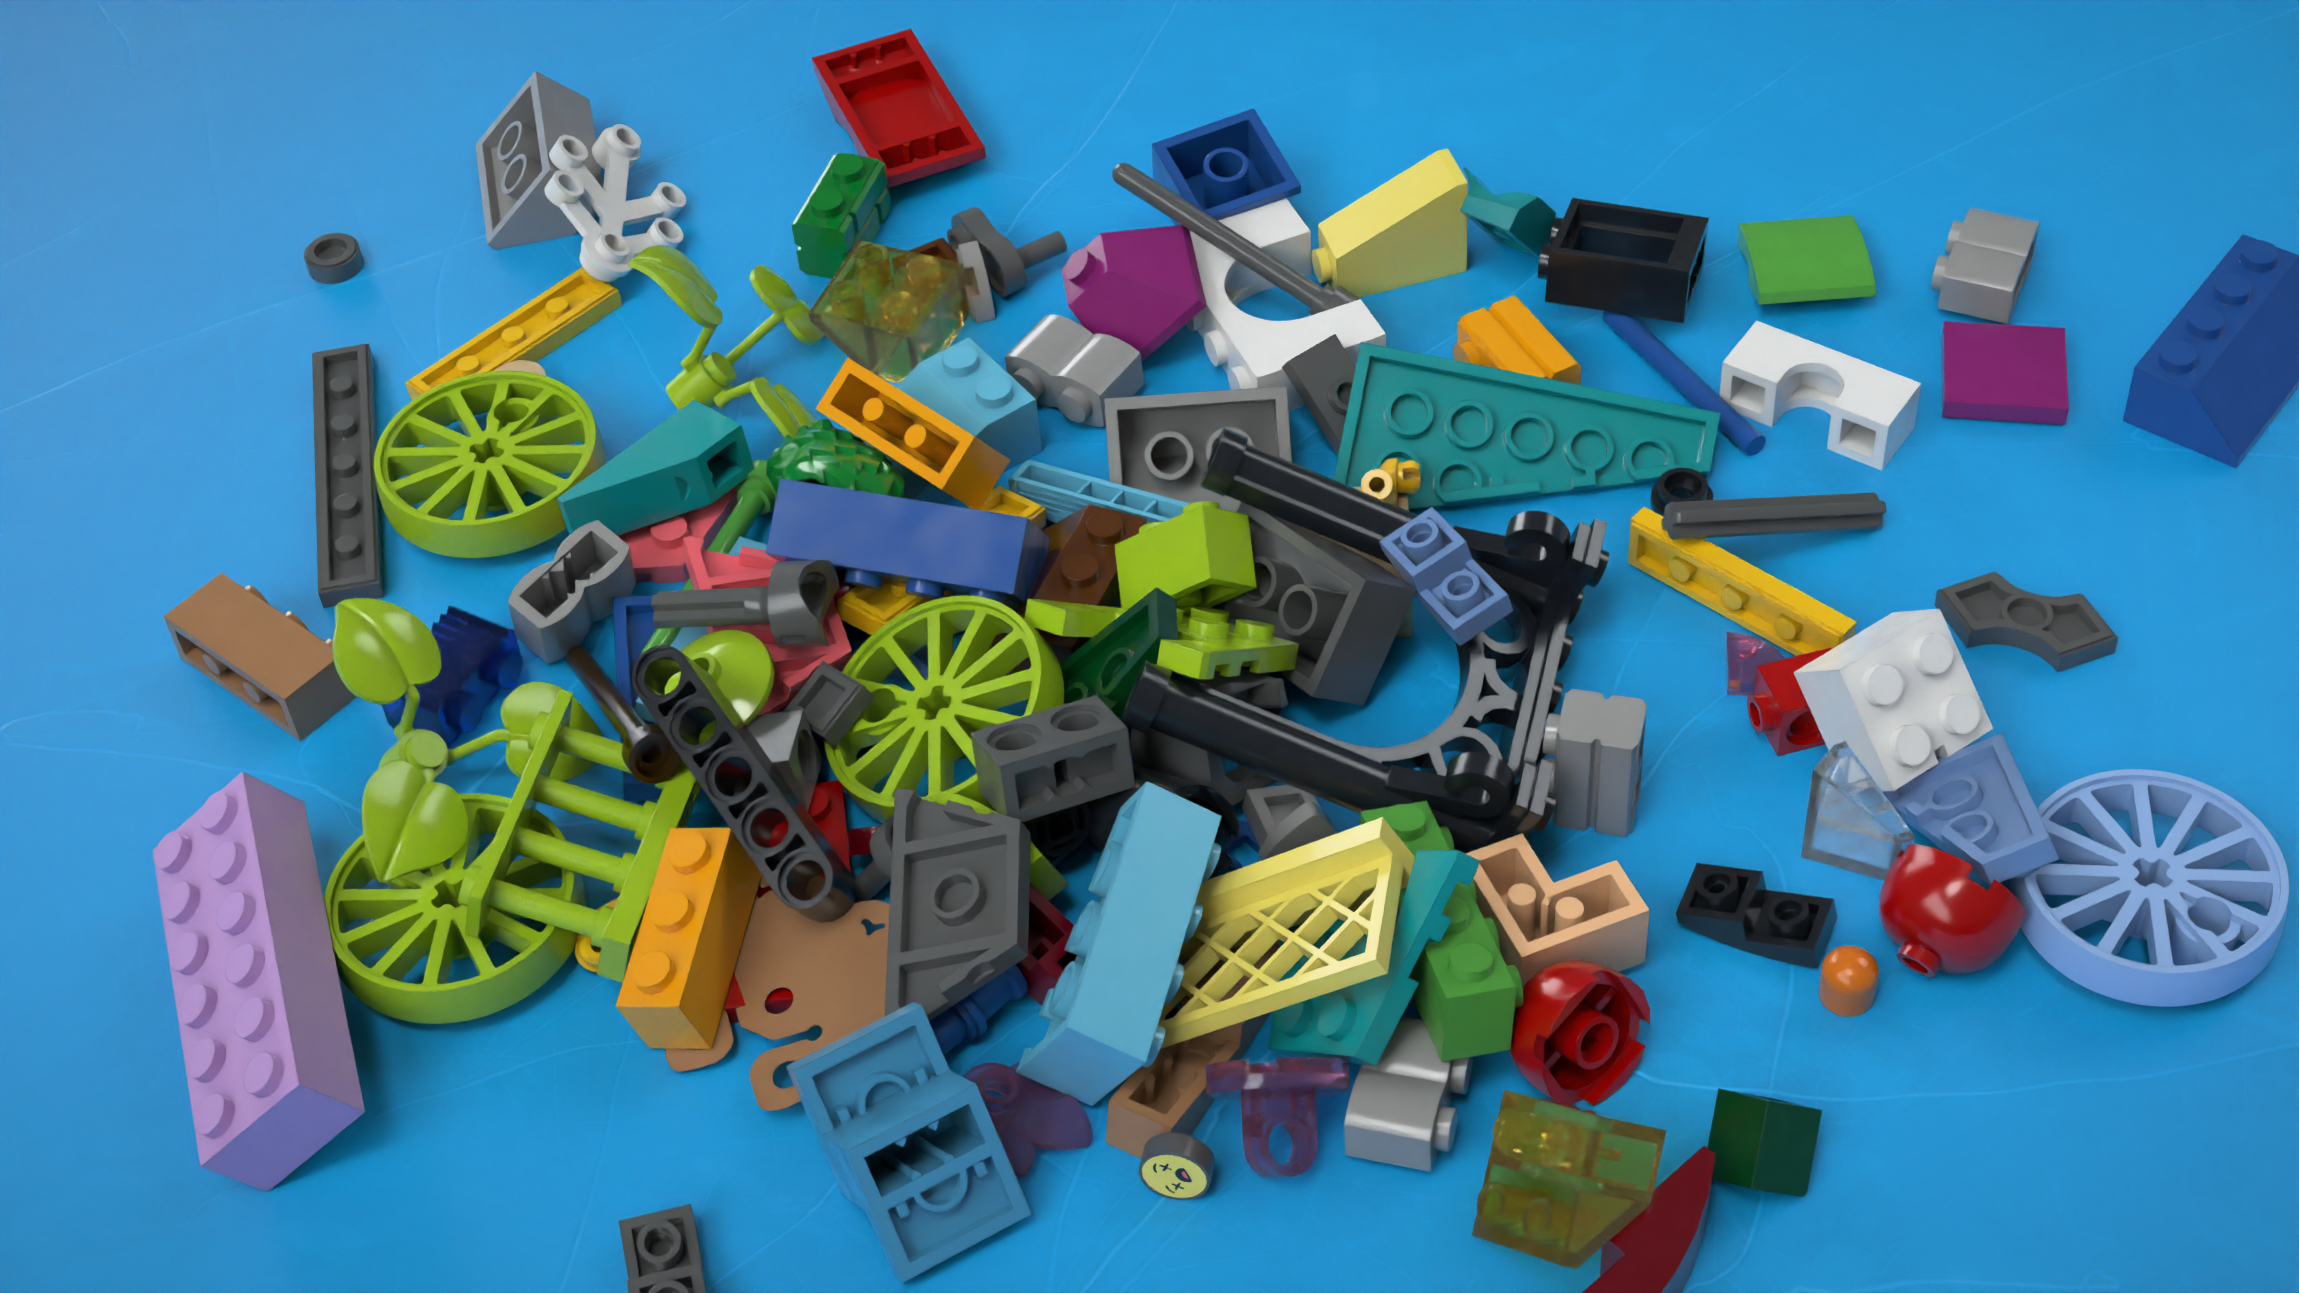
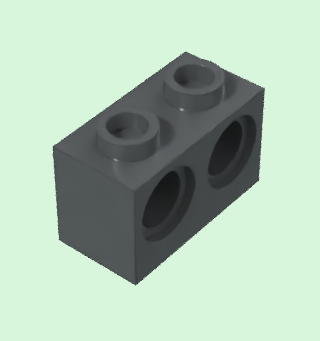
(1053, 759)

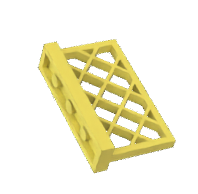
(1269, 897)

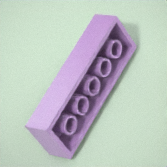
(255, 984)

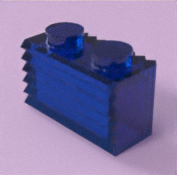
(475, 665)

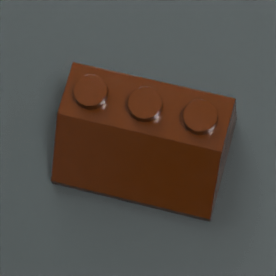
(1079, 569)

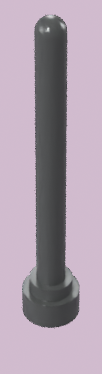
(1230, 242)

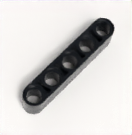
(766, 800)

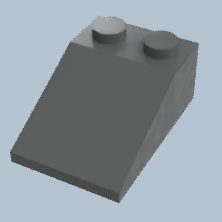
(1326, 601)

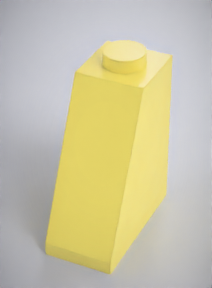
(1398, 231)

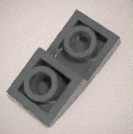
(663, 1252)

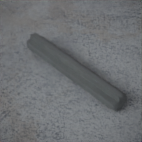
(1772, 515)

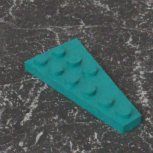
(1508, 433)

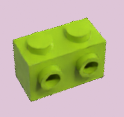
(1192, 557)

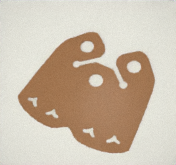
(829, 968)

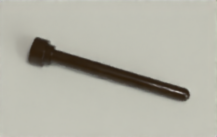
(645, 747)

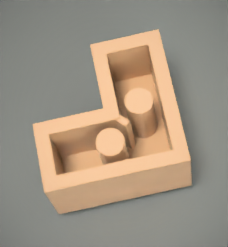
(1546, 922)

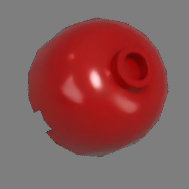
(1945, 916)
(1578, 1031)

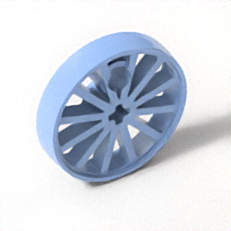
(2155, 892)

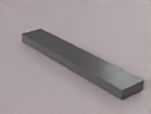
(345, 476)

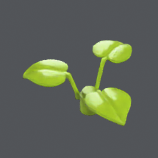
(711, 376)
(406, 814)

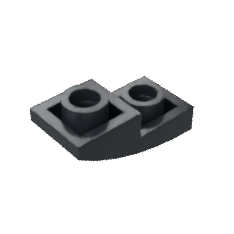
(1743, 914)

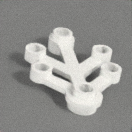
(603, 248)

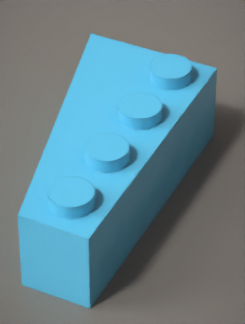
(1126, 947)

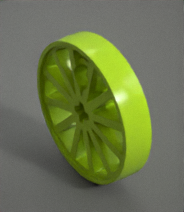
(485, 467)
(959, 697)
(424, 919)

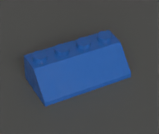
(2224, 357)
(907, 542)

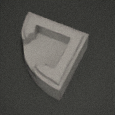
(976, 282)

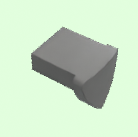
(1284, 819)

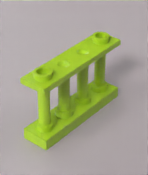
(632, 875)

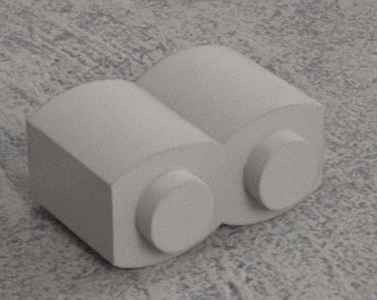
(1985, 264)
(1074, 368)
(563, 597)
(1403, 1103)

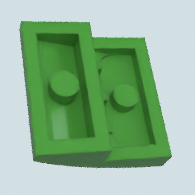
(1806, 260)

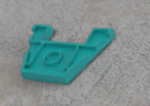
(1362, 1017)

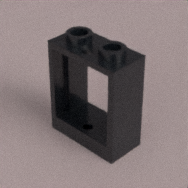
(1624, 259)

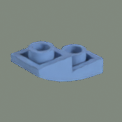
(1445, 576)

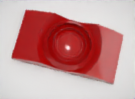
(897, 107)

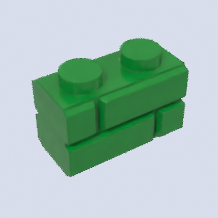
(839, 212)

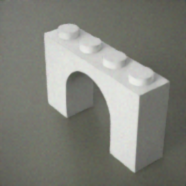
(1257, 348)

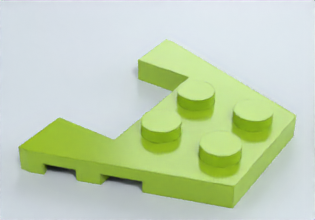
(1203, 643)

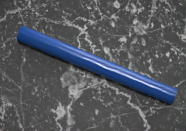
(1686, 380)

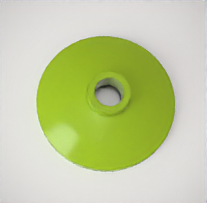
(739, 668)

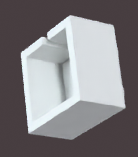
(1896, 696)

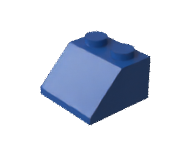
(1225, 166)

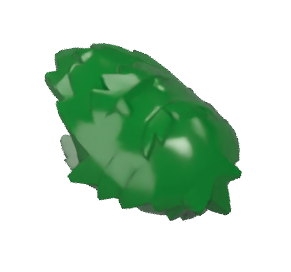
(833, 459)

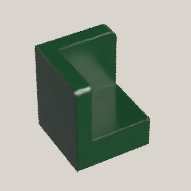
(1763, 1142)

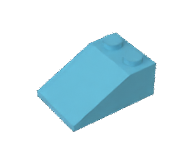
(977, 397)

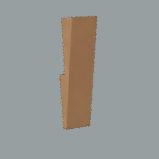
(1173, 1088)

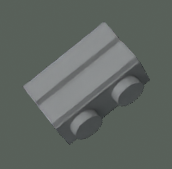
(1596, 761)

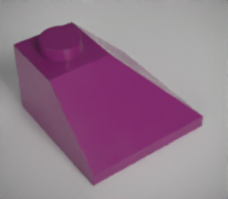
(1135, 285)

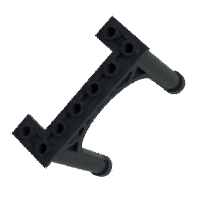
(1487, 788)

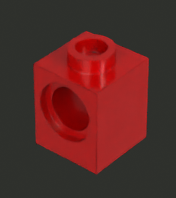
(1781, 708)

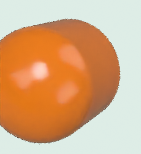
(1848, 981)

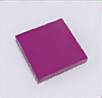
(2004, 372)

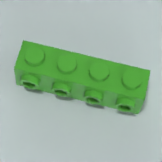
(1463, 981)

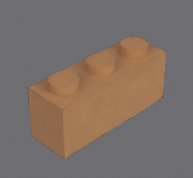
(259, 655)

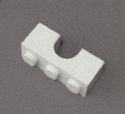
(1781, 371)

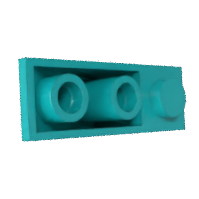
(663, 474)

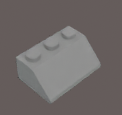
(517, 163)
(1168, 438)

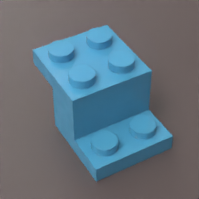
(909, 1141)

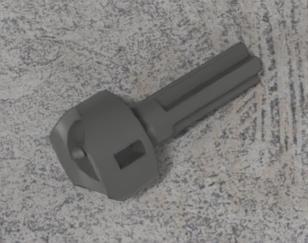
(791, 604)

